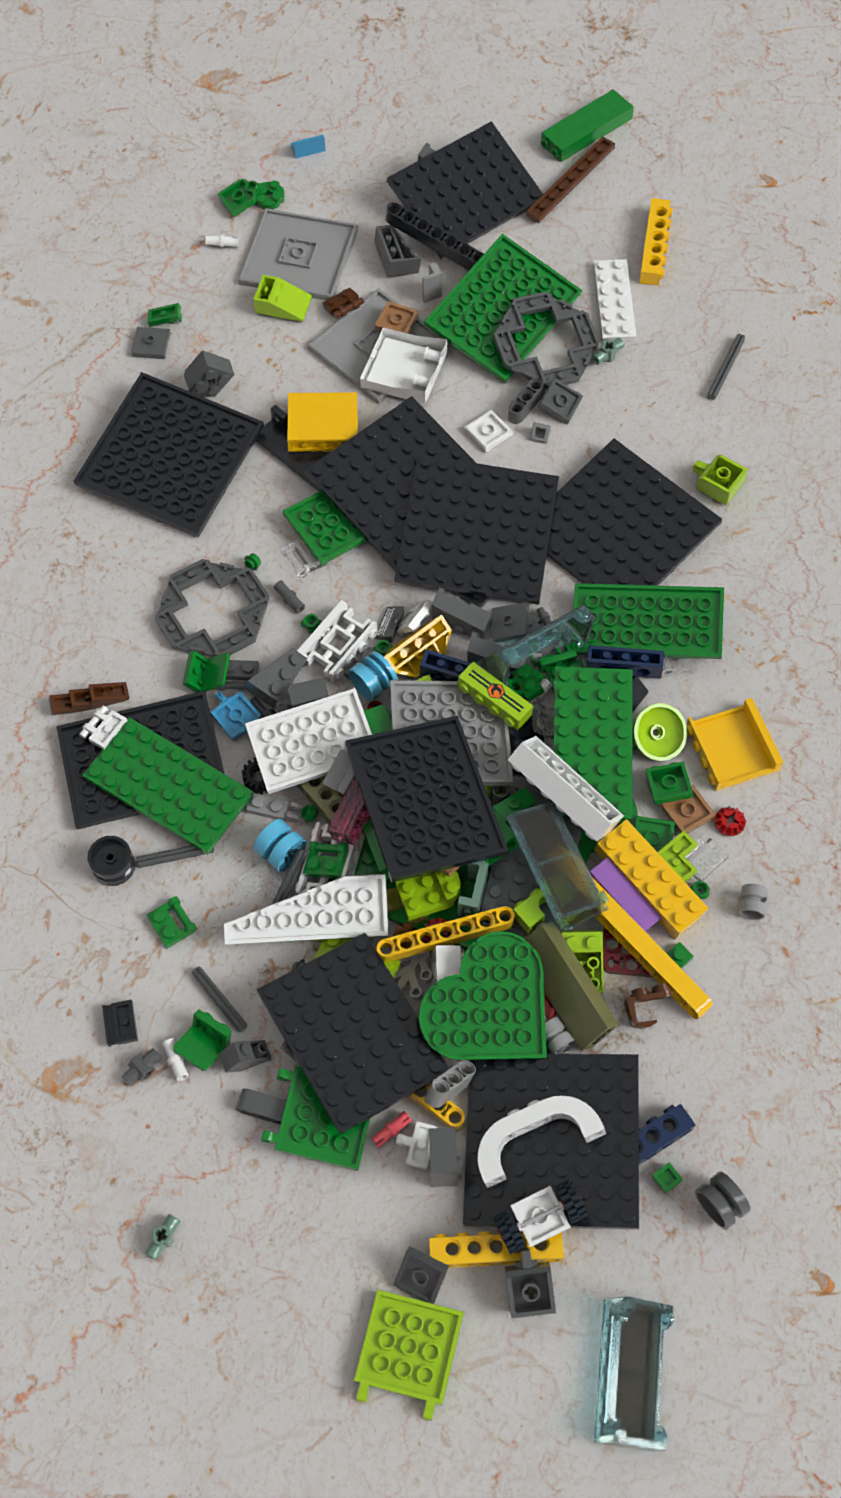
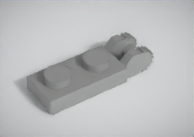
(273, 808)

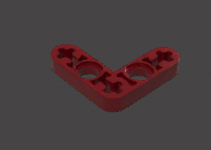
(616, 956)

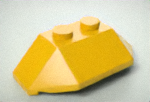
(408, 653)

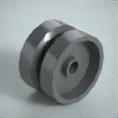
(722, 1200)

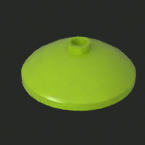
(670, 731)

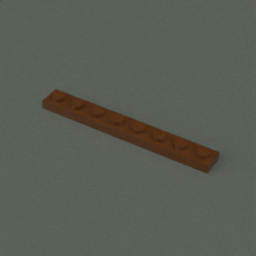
(570, 179)

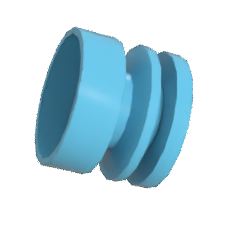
(372, 676)

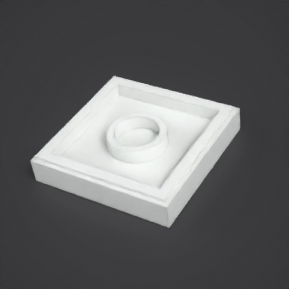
(488, 431)

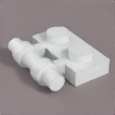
(414, 617)
(106, 730)

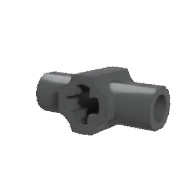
(141, 1067)

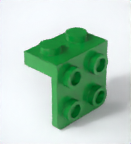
(205, 673)
(203, 1041)

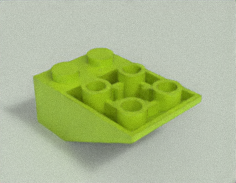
(281, 299)
(588, 949)

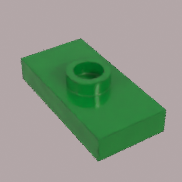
(518, 801)

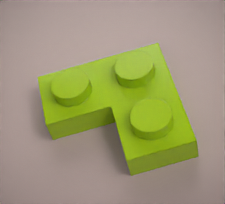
(675, 853)

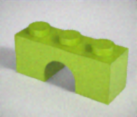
(528, 912)

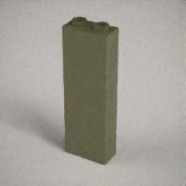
(571, 988)

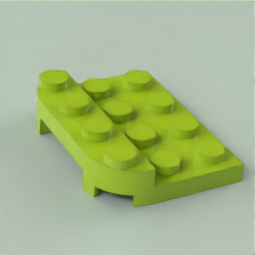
(428, 893)

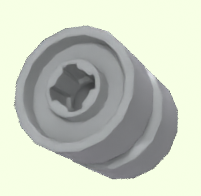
(752, 905)
(557, 1038)

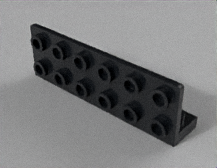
(274, 439)

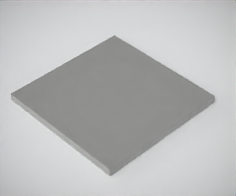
(299, 250)
(352, 338)

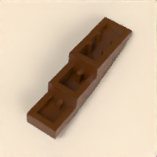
(87, 699)

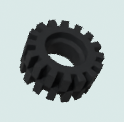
(247, 775)

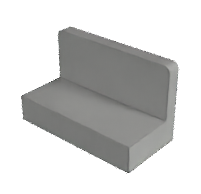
(432, 283)
(340, 773)

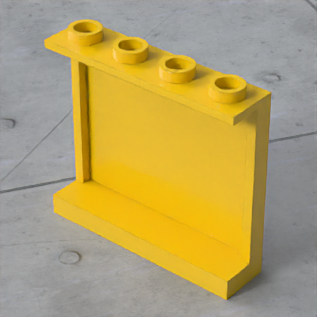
(321, 420)
(734, 746)

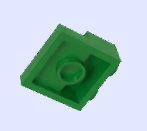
(669, 783)

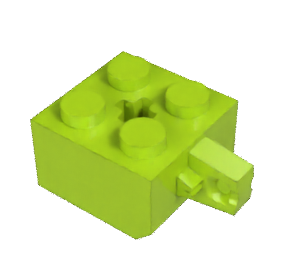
(720, 478)

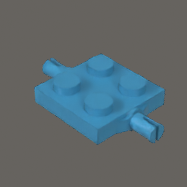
(234, 713)

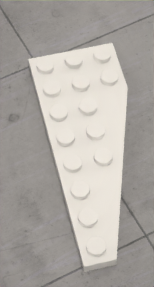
(328, 911)

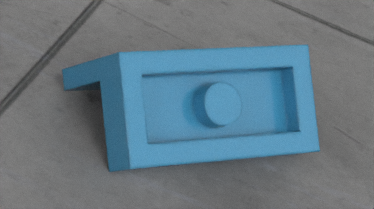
(308, 146)

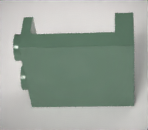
(473, 905)

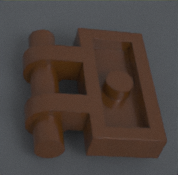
(343, 303)

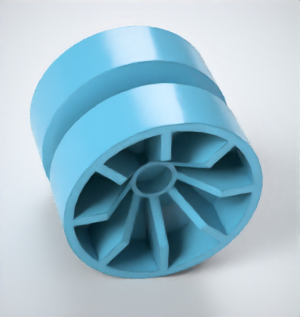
(279, 844)

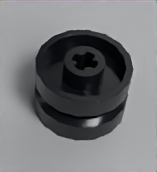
(111, 860)

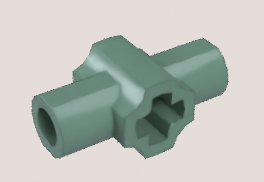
(608, 351)
(167, 1228)

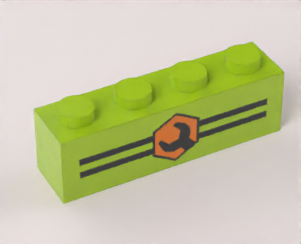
(494, 696)

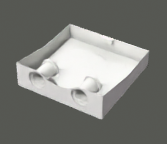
(404, 365)

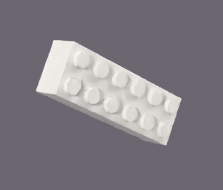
(565, 788)

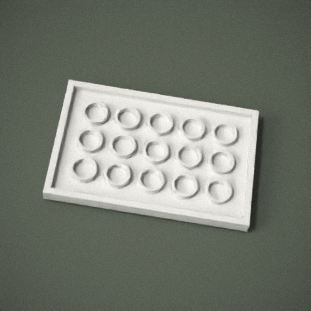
(305, 739)

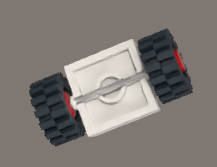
(540, 1216)

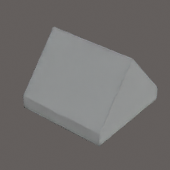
(540, 432)

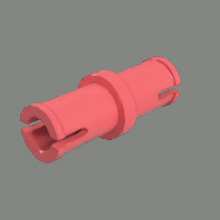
(391, 1129)

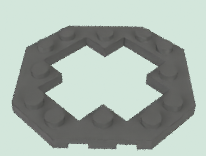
(561, 312)
(201, 641)

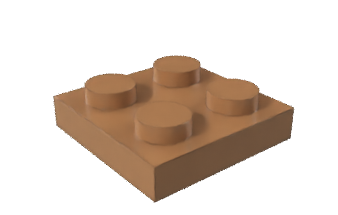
(397, 318)
(689, 812)

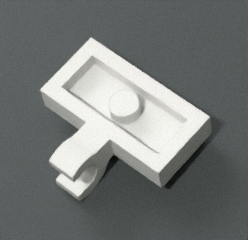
(419, 1145)

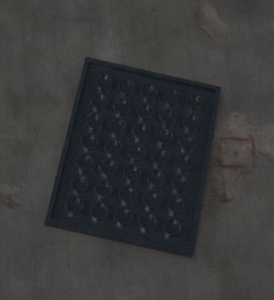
(467, 185)
(180, 720)
(425, 798)
(352, 1032)

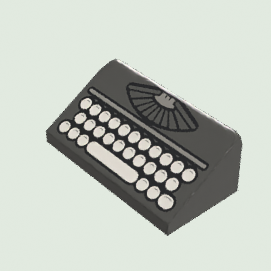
(390, 623)

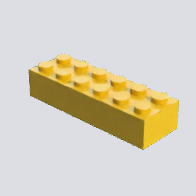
(652, 878)

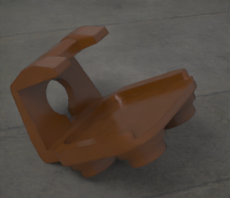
(642, 995)

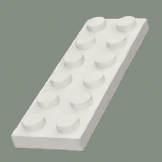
(614, 300)

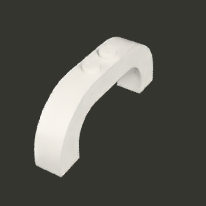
(522, 1121)

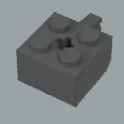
(208, 374)
(303, 693)
(532, 1274)

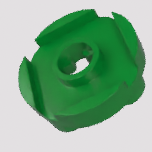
(276, 195)

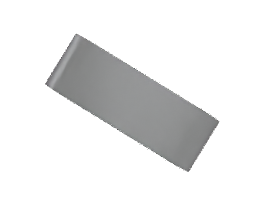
(450, 1083)

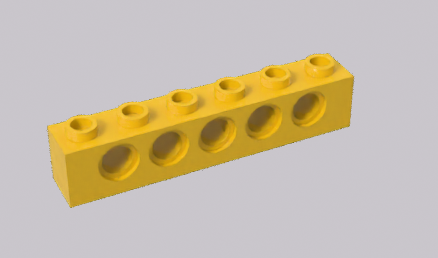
(655, 242)
(485, 1257)

